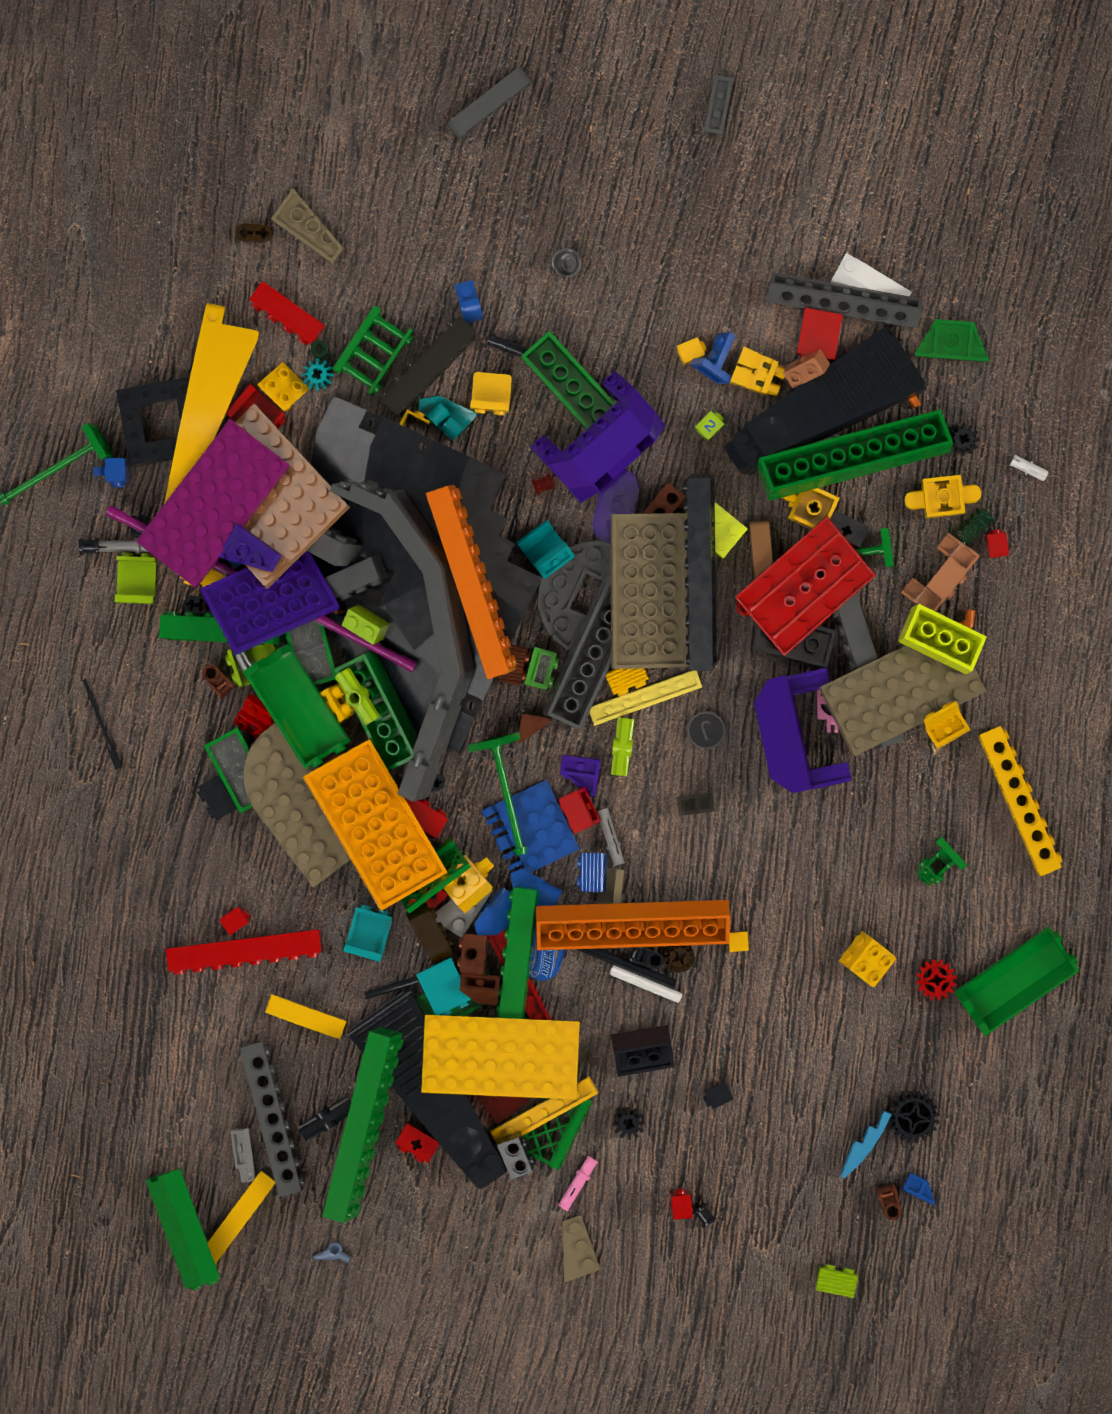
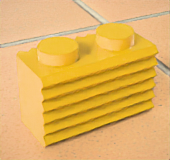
(622, 679)

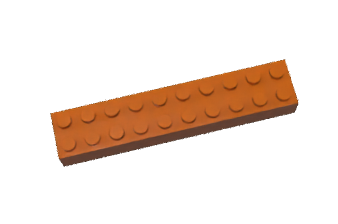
(471, 581)
(632, 925)

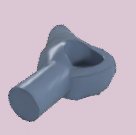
(333, 1252)

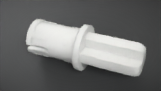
(1029, 468)

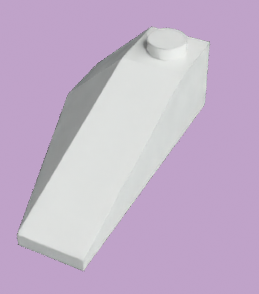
(858, 274)

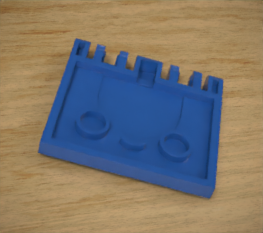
(540, 825)

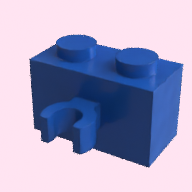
(115, 472)

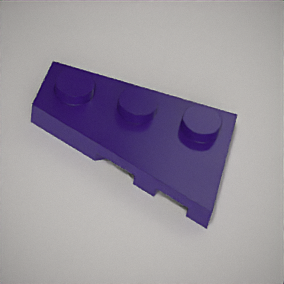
(249, 550)

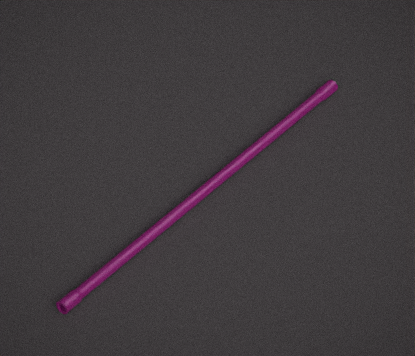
(400, 660)

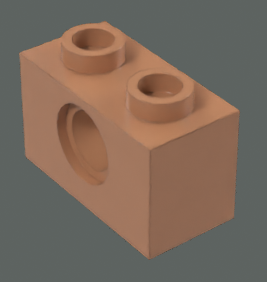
(806, 368)

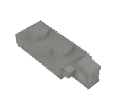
(243, 1154)

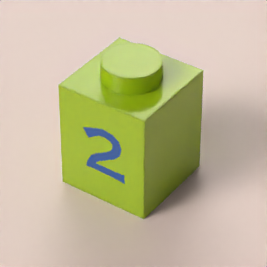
(709, 425)

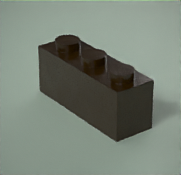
(430, 933)

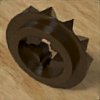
(676, 966)

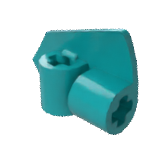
(446, 415)

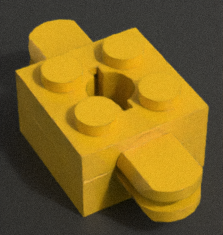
(942, 496)

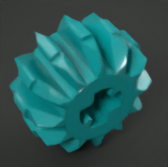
(310, 374)

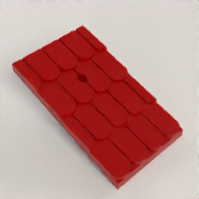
(791, 596)

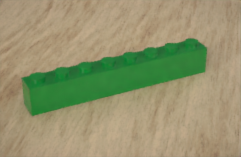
(518, 952)

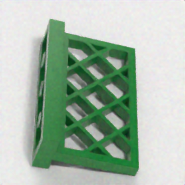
(449, 855)
(567, 1139)

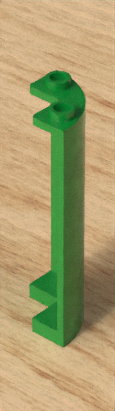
(297, 707)

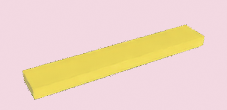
(645, 697)

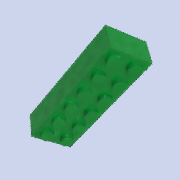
(567, 380)
(195, 628)
(393, 731)

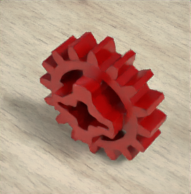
(935, 971)

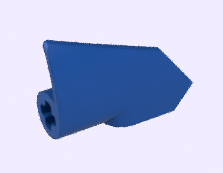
(548, 894)
(493, 914)

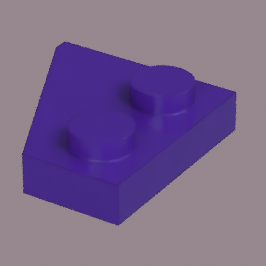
(581, 771)

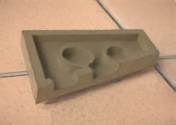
(577, 1250)

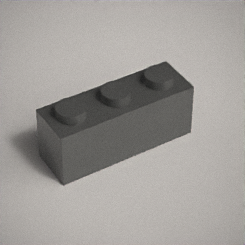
(357, 578)

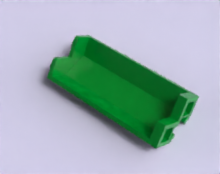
(1017, 981)
(183, 1229)

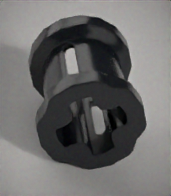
(89, 546)
(704, 1215)

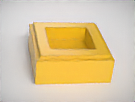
(738, 941)

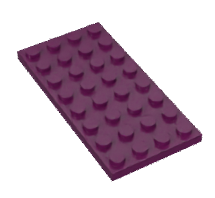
(209, 502)

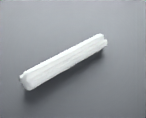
(646, 984)

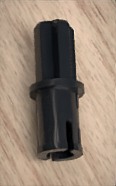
(506, 345)

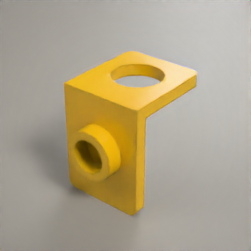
(417, 415)

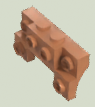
(946, 578)

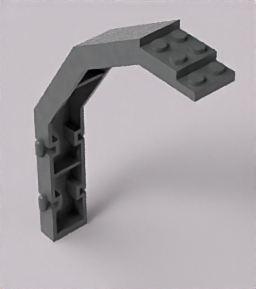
(447, 624)

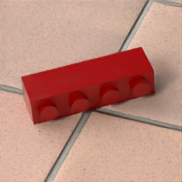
(287, 313)

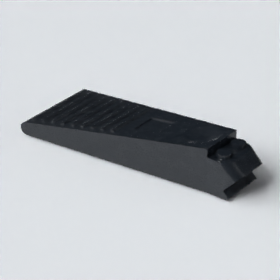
(851, 390)
(446, 1116)

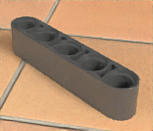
(489, 103)

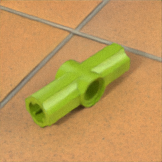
(351, 686)
(622, 746)

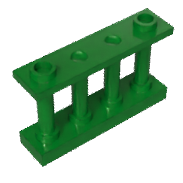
(365, 334)

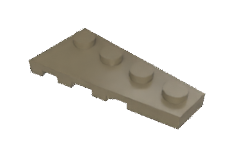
(304, 225)

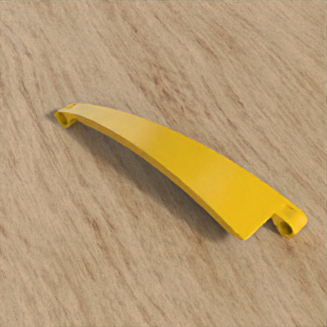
(214, 377)

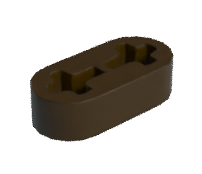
(252, 237)

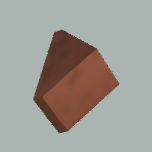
(530, 725)

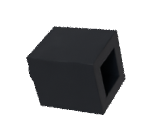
(717, 1095)

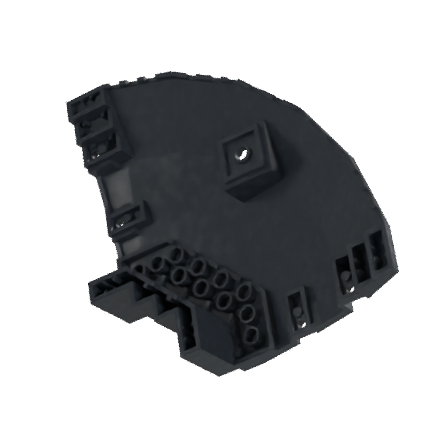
(391, 457)

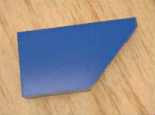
(918, 1187)

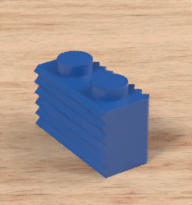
(593, 872)

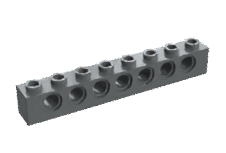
(844, 300)
(283, 1185)

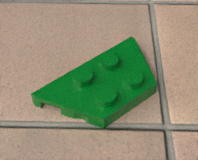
(952, 341)

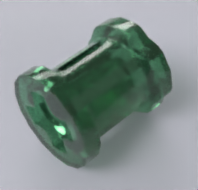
(315, 346)

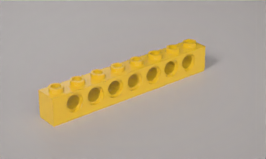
(1053, 861)

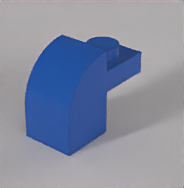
(469, 302)

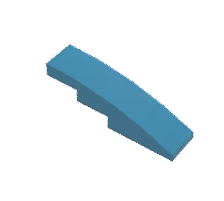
(860, 1150)

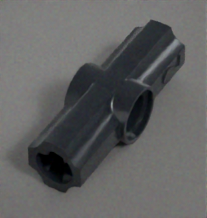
(325, 1119)

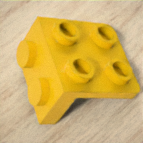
(491, 393)
(945, 724)
(867, 959)

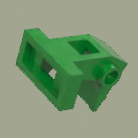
(947, 856)

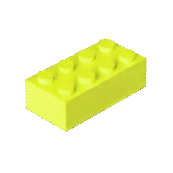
(942, 639)

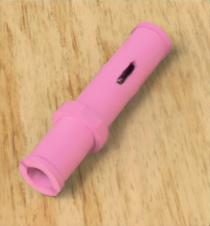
(582, 1176)

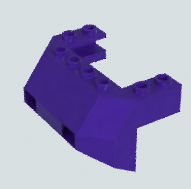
(606, 445)
(784, 737)

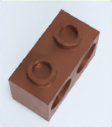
(660, 501)

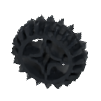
(912, 1125)

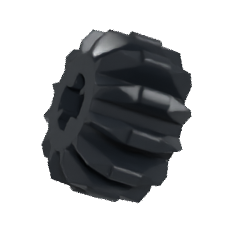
(970, 437)
(621, 1124)

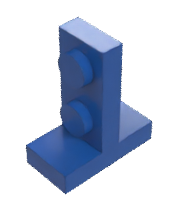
(712, 365)

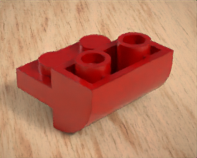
(253, 717)

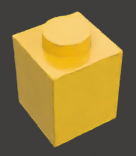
(690, 350)

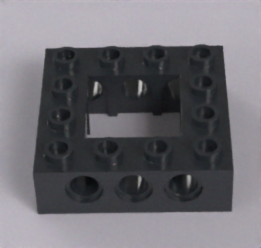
(129, 400)

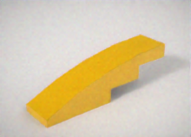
(305, 1016)

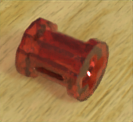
(543, 484)

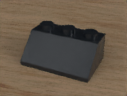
(642, 1050)

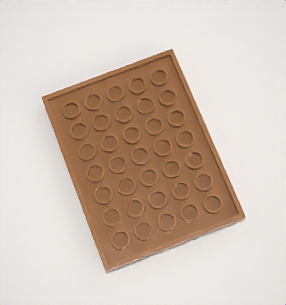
(297, 507)

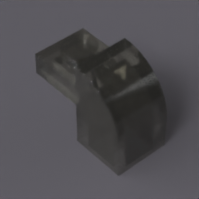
(695, 804)

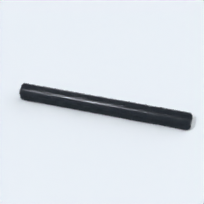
(631, 967)

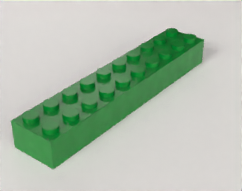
(854, 455)
(363, 1124)

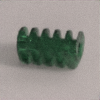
(974, 526)

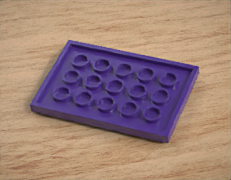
(255, 614)

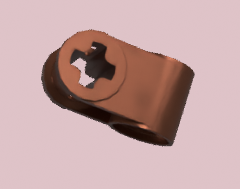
(219, 682)
(888, 1199)

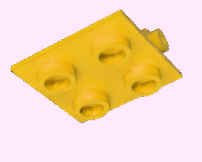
(283, 386)

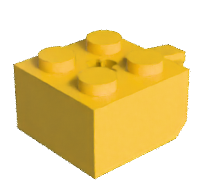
(800, 504)
(471, 885)

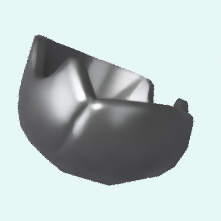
(566, 262)

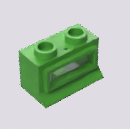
(541, 669)

